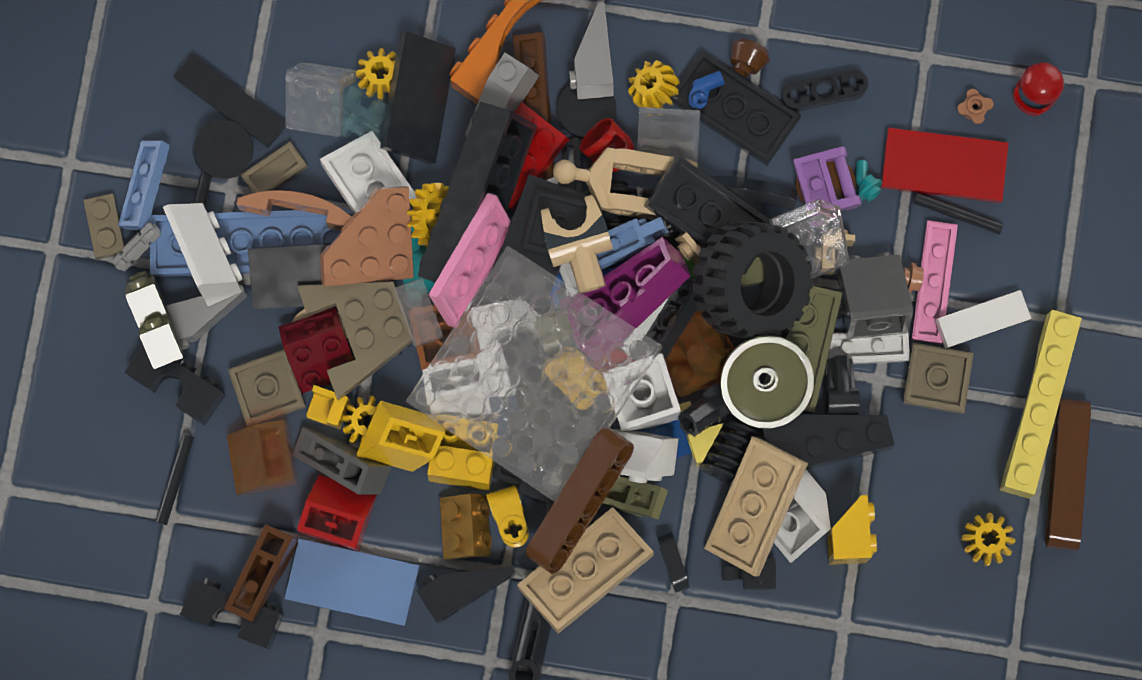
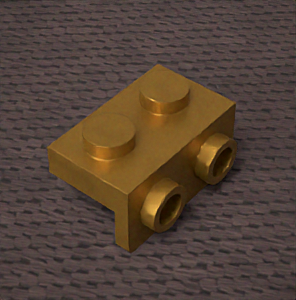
(465, 526)

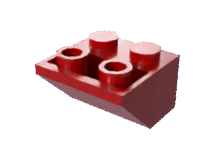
(336, 514)

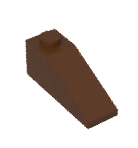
(261, 572)

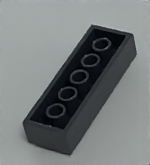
(487, 164)

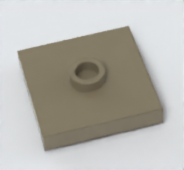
(938, 378)
(266, 388)

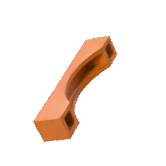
(472, 74)

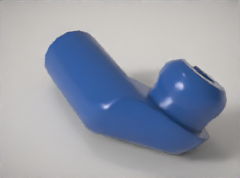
(701, 87)

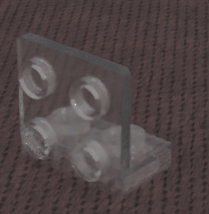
(316, 98)
(820, 232)

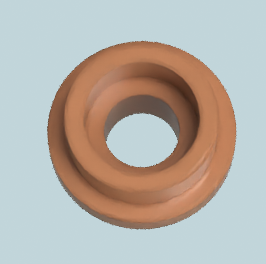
(914, 277)

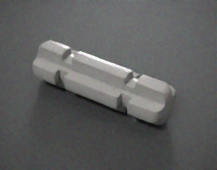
(136, 246)

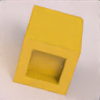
(326, 407)

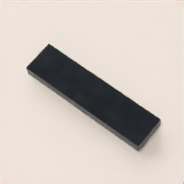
(229, 100)

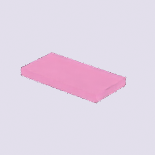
(471, 260)

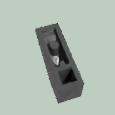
(341, 462)

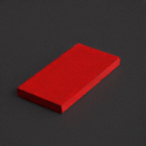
(944, 165)

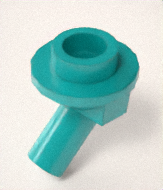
(868, 186)

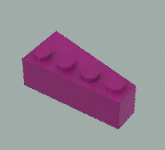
(642, 283)

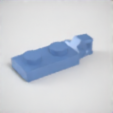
(631, 239)

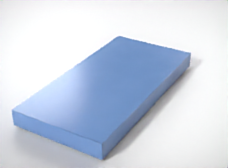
(352, 582)

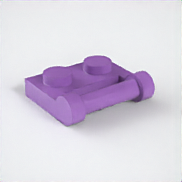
(816, 180)

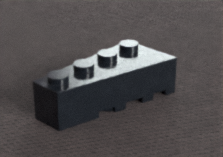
(831, 438)

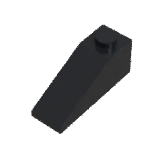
(455, 591)

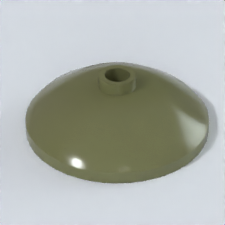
(777, 399)

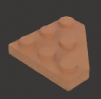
(372, 243)

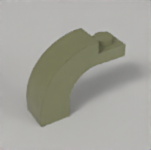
(636, 498)

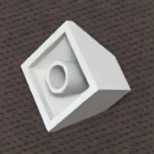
(652, 400)
(805, 519)

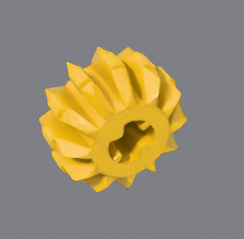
(369, 68)
(653, 85)
(357, 418)
(983, 528)

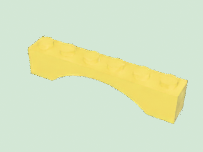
(1041, 405)

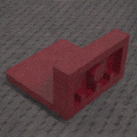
(314, 347)

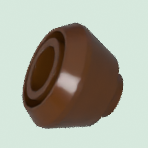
(748, 57)

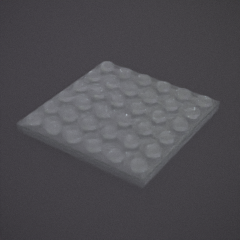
(533, 373)

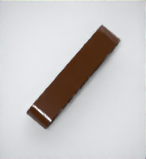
(1068, 474)
(579, 500)

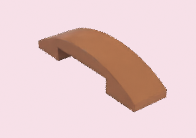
(262, 202)

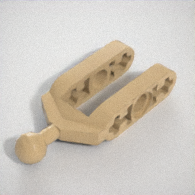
(600, 175)

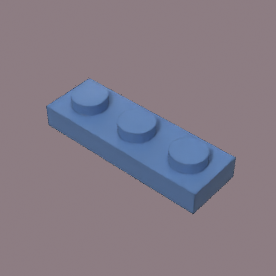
(144, 185)

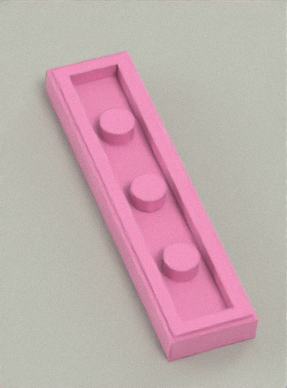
(934, 292)

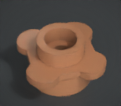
(975, 115)

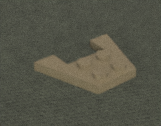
(371, 323)

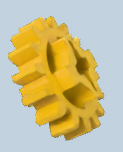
(426, 210)

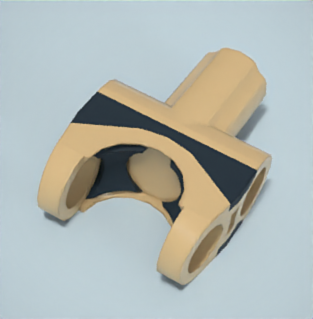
(579, 246)

